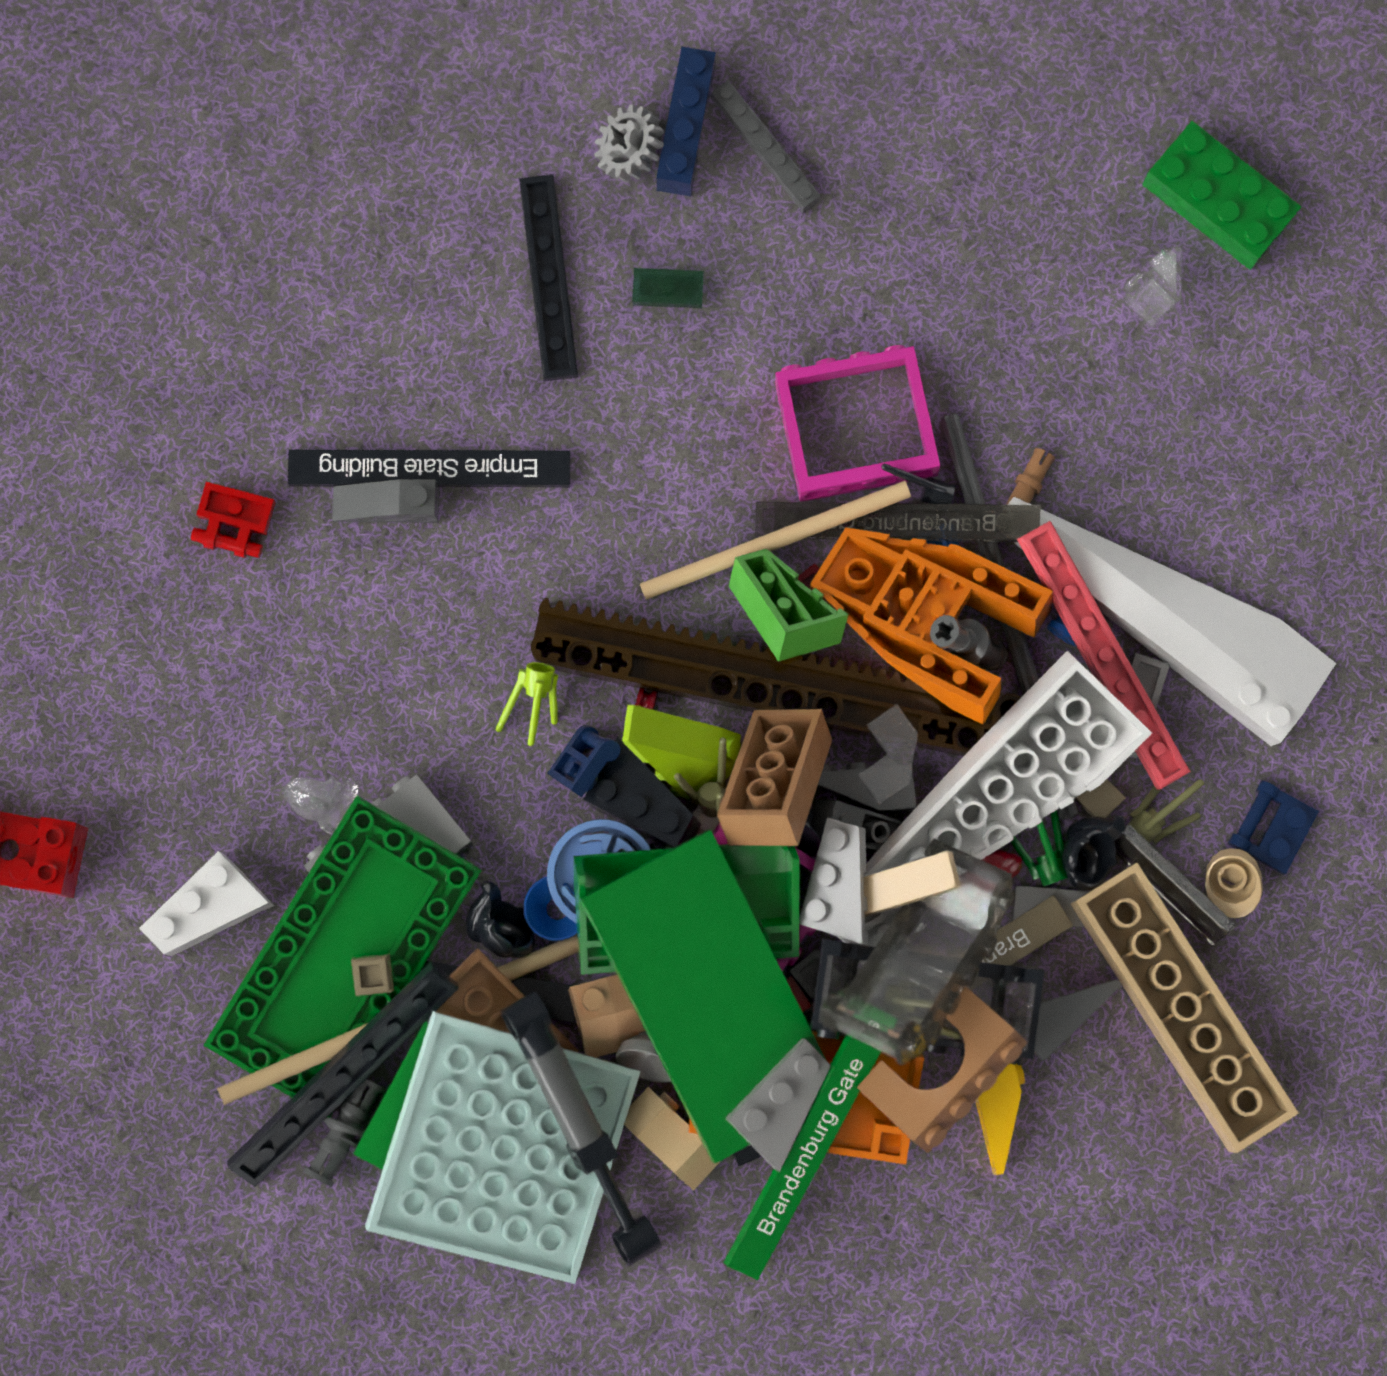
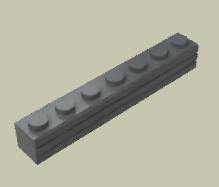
(765, 146)

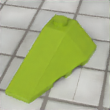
(679, 747)

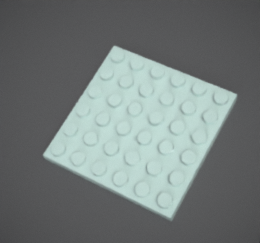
(483, 1158)

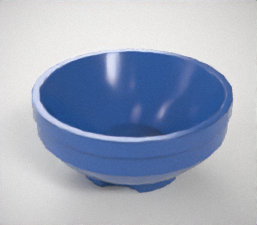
(536, 914)

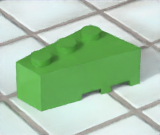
(783, 608)

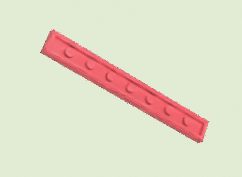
(1101, 649)

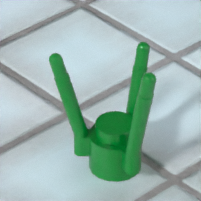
(1050, 864)

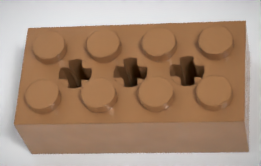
(775, 777)

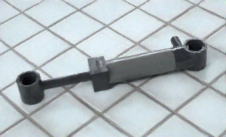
(586, 1140)

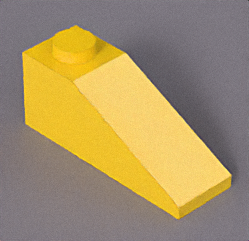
(998, 1114)

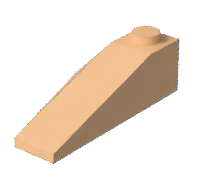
(604, 1015)

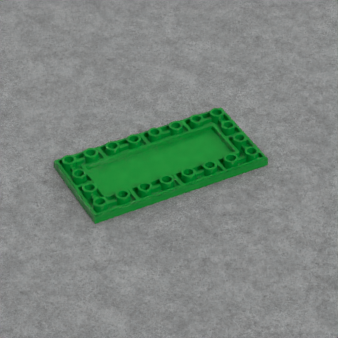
(366, 895)
(699, 981)

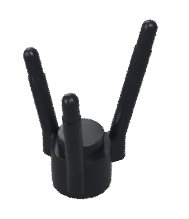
(933, 491)

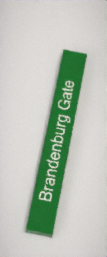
(786, 1188)

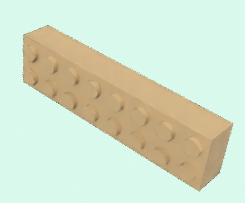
(1184, 1009)

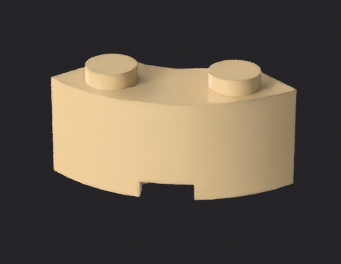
(667, 1136)

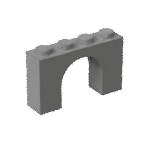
(421, 810)

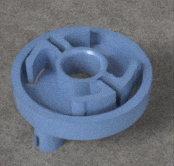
(560, 863)

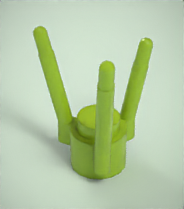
(538, 681)

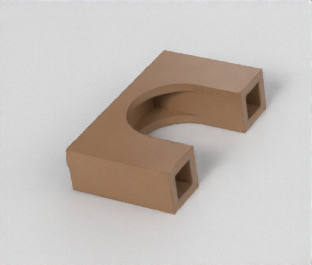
(931, 1113)

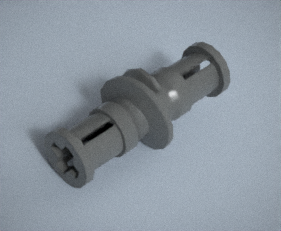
(968, 641)
(343, 1132)

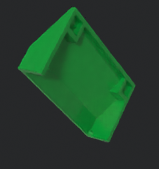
(764, 874)

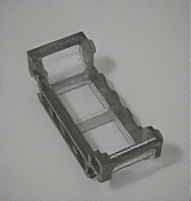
(924, 962)

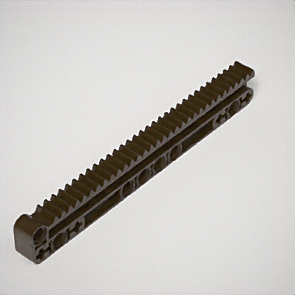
(691, 665)

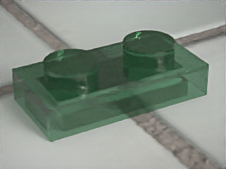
(667, 288)

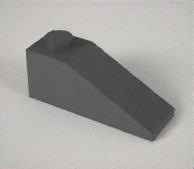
(387, 501)
(1067, 1013)

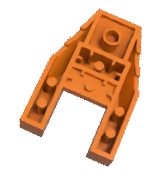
(904, 585)

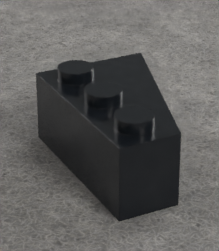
(639, 799)

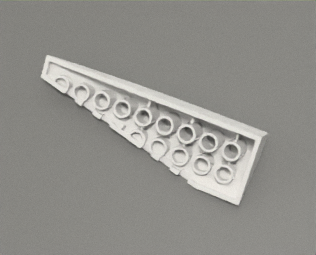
(1217, 643)
(1035, 759)

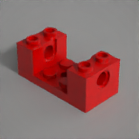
(47, 854)

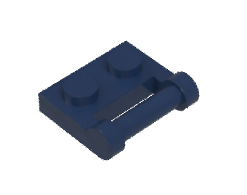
(577, 770)
(1284, 832)

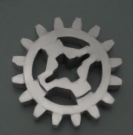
(629, 143)

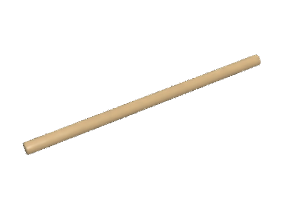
(328, 1049)

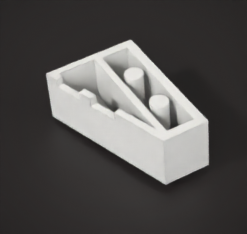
(205, 905)

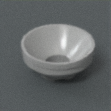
(641, 1055)

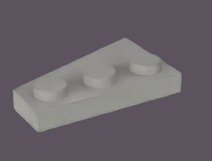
(836, 886)
(780, 1103)

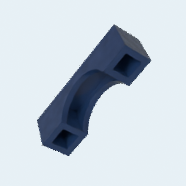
(685, 121)

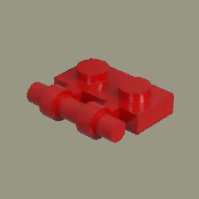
(235, 509)

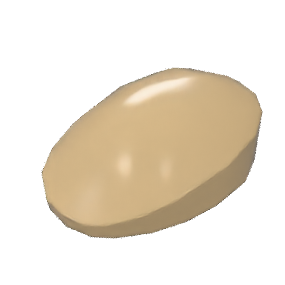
(1241, 870)

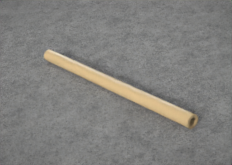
(776, 539)

